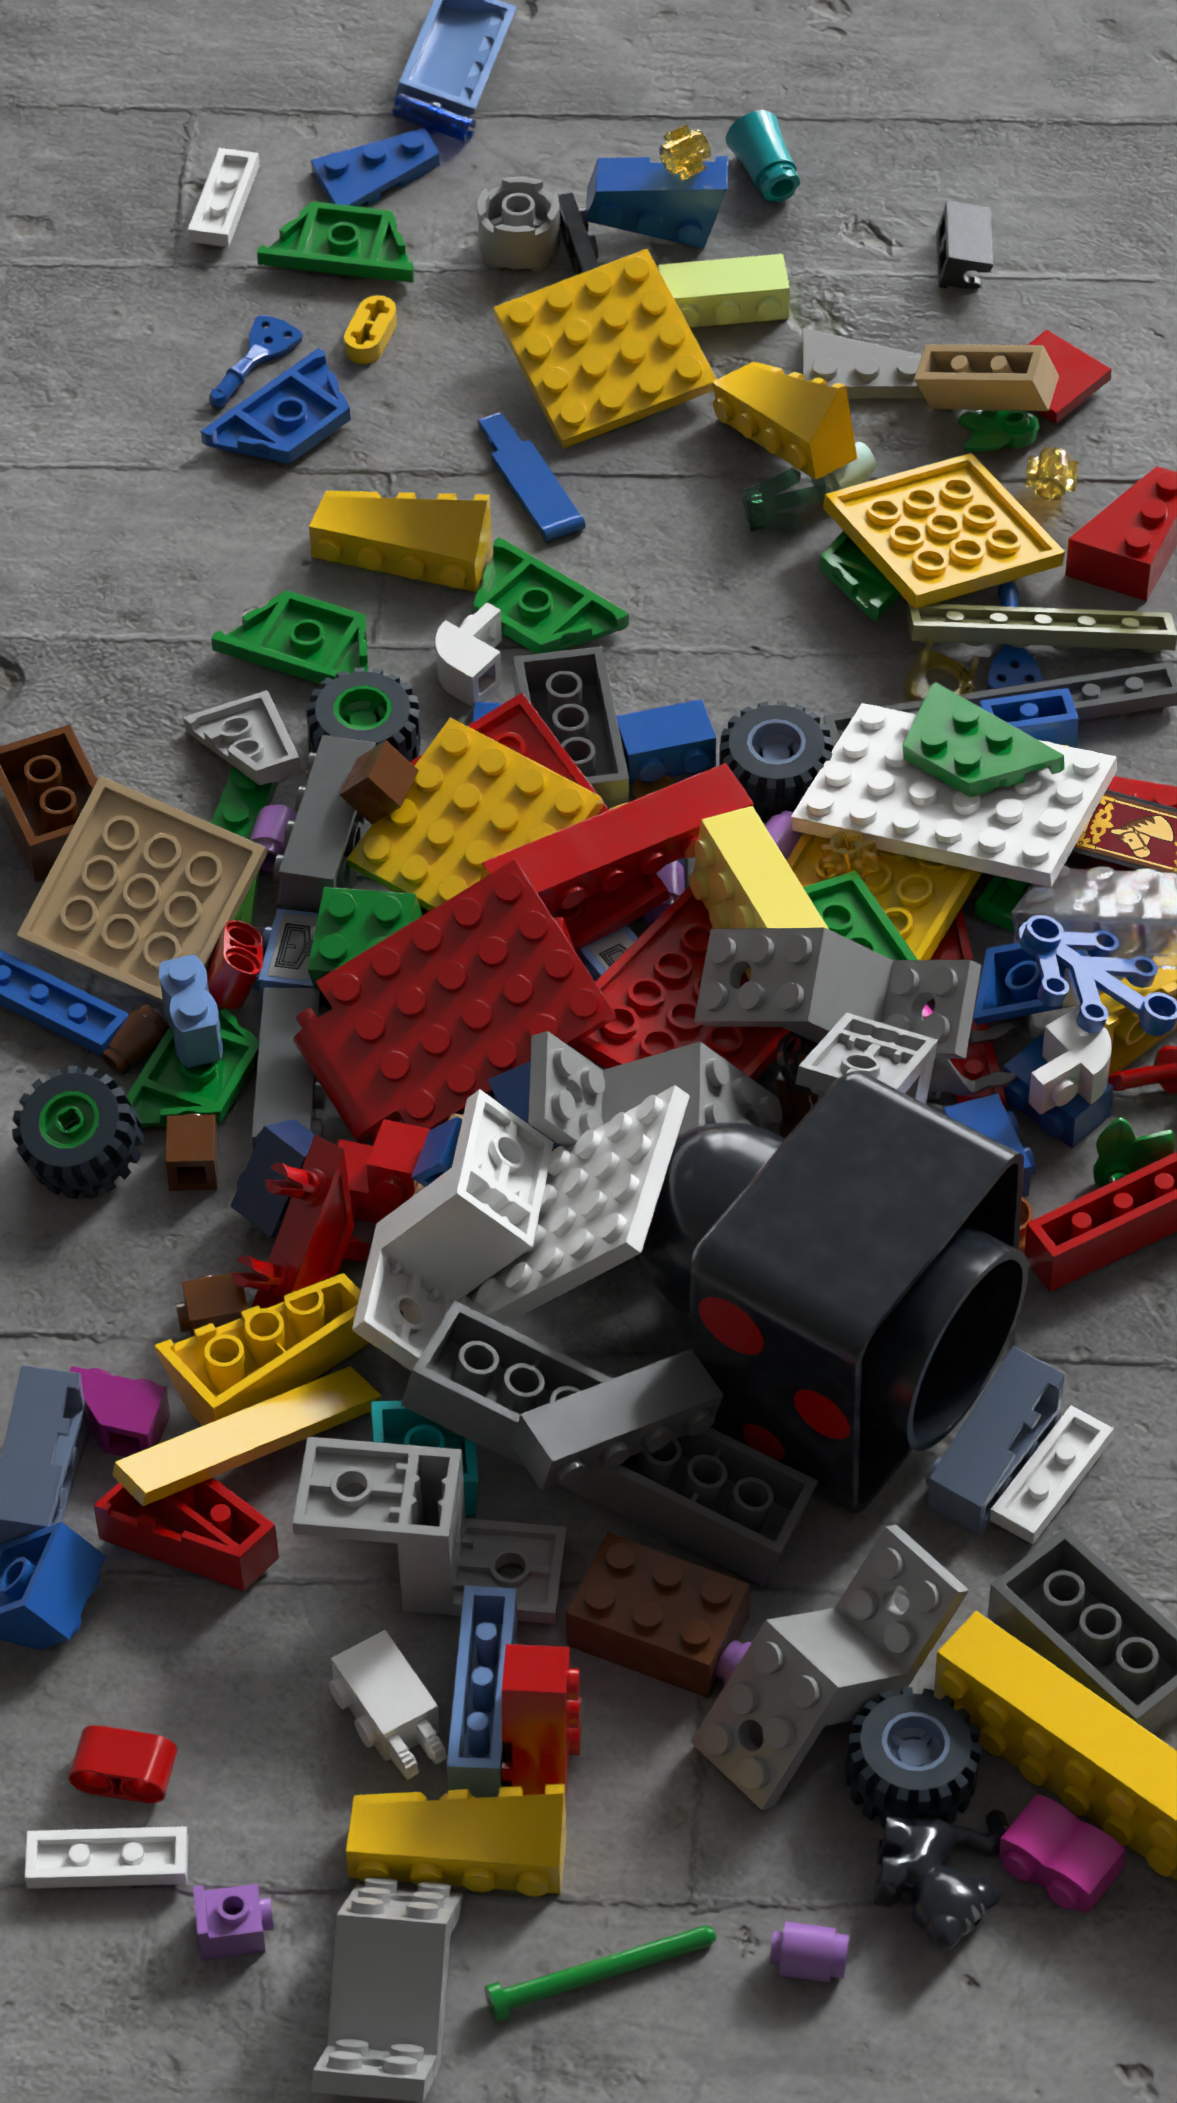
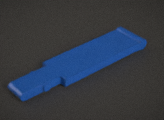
(530, 480)

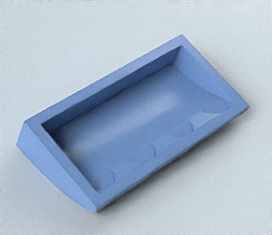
(456, 53)

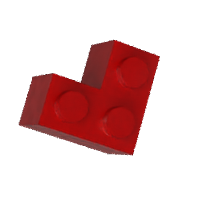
(383, 1172)

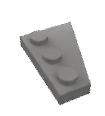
(864, 367)
(248, 737)

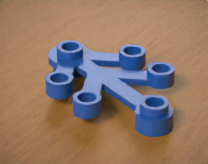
(1048, 943)

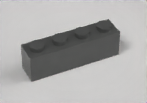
(284, 1080)
(616, 1420)

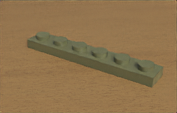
(1042, 626)

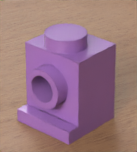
(231, 1921)

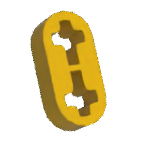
(362, 327)

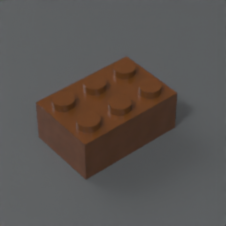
(43, 793)
(657, 1614)

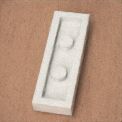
(223, 197)
(1051, 1474)
(106, 1857)

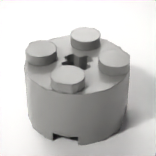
(518, 224)

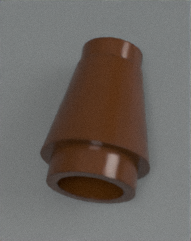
(135, 1039)

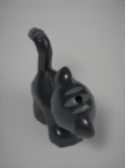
(943, 1899)

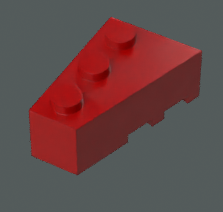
(1129, 539)
(193, 1529)
(539, 1717)

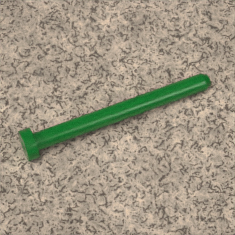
(502, 2000)

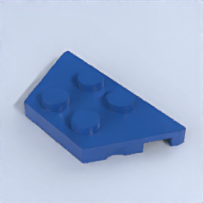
(284, 415)

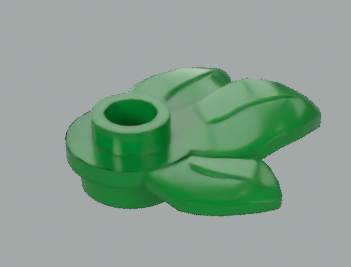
(998, 429)
(1124, 1153)

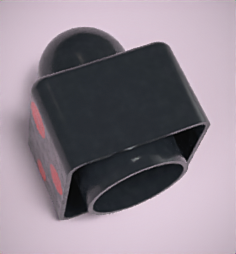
(843, 1277)

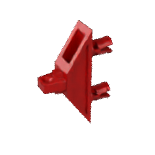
(313, 1231)

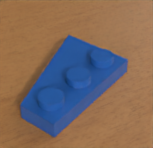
(369, 169)

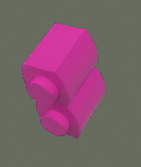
(1061, 1854)

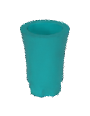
(763, 153)

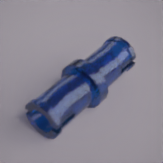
(434, 118)

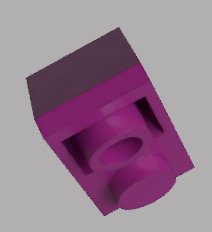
(124, 1411)

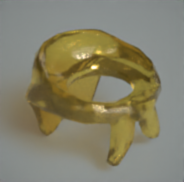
(915, 684)

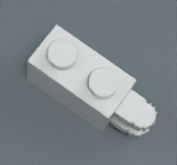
(388, 1702)

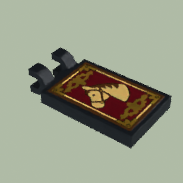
(1128, 836)

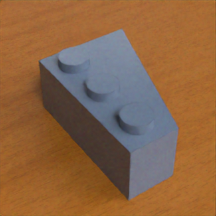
(996, 1440)
(41, 1450)

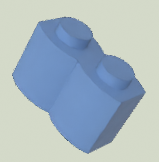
(190, 1011)

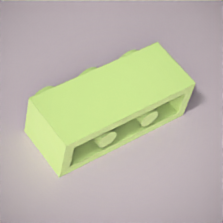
(730, 290)

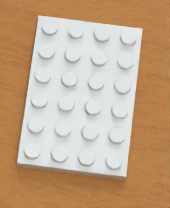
(1007, 833)
(591, 1208)

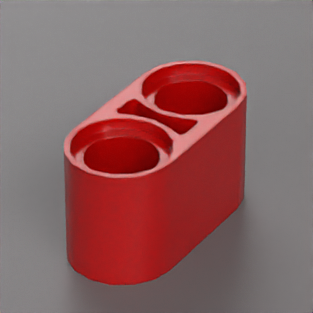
(235, 964)
(123, 1764)

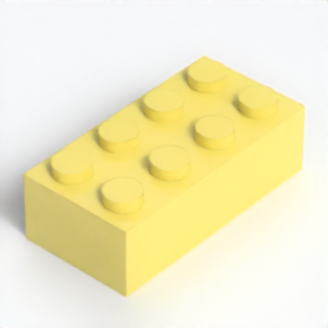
(747, 877)

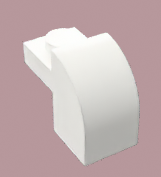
(467, 655)
(1076, 1064)

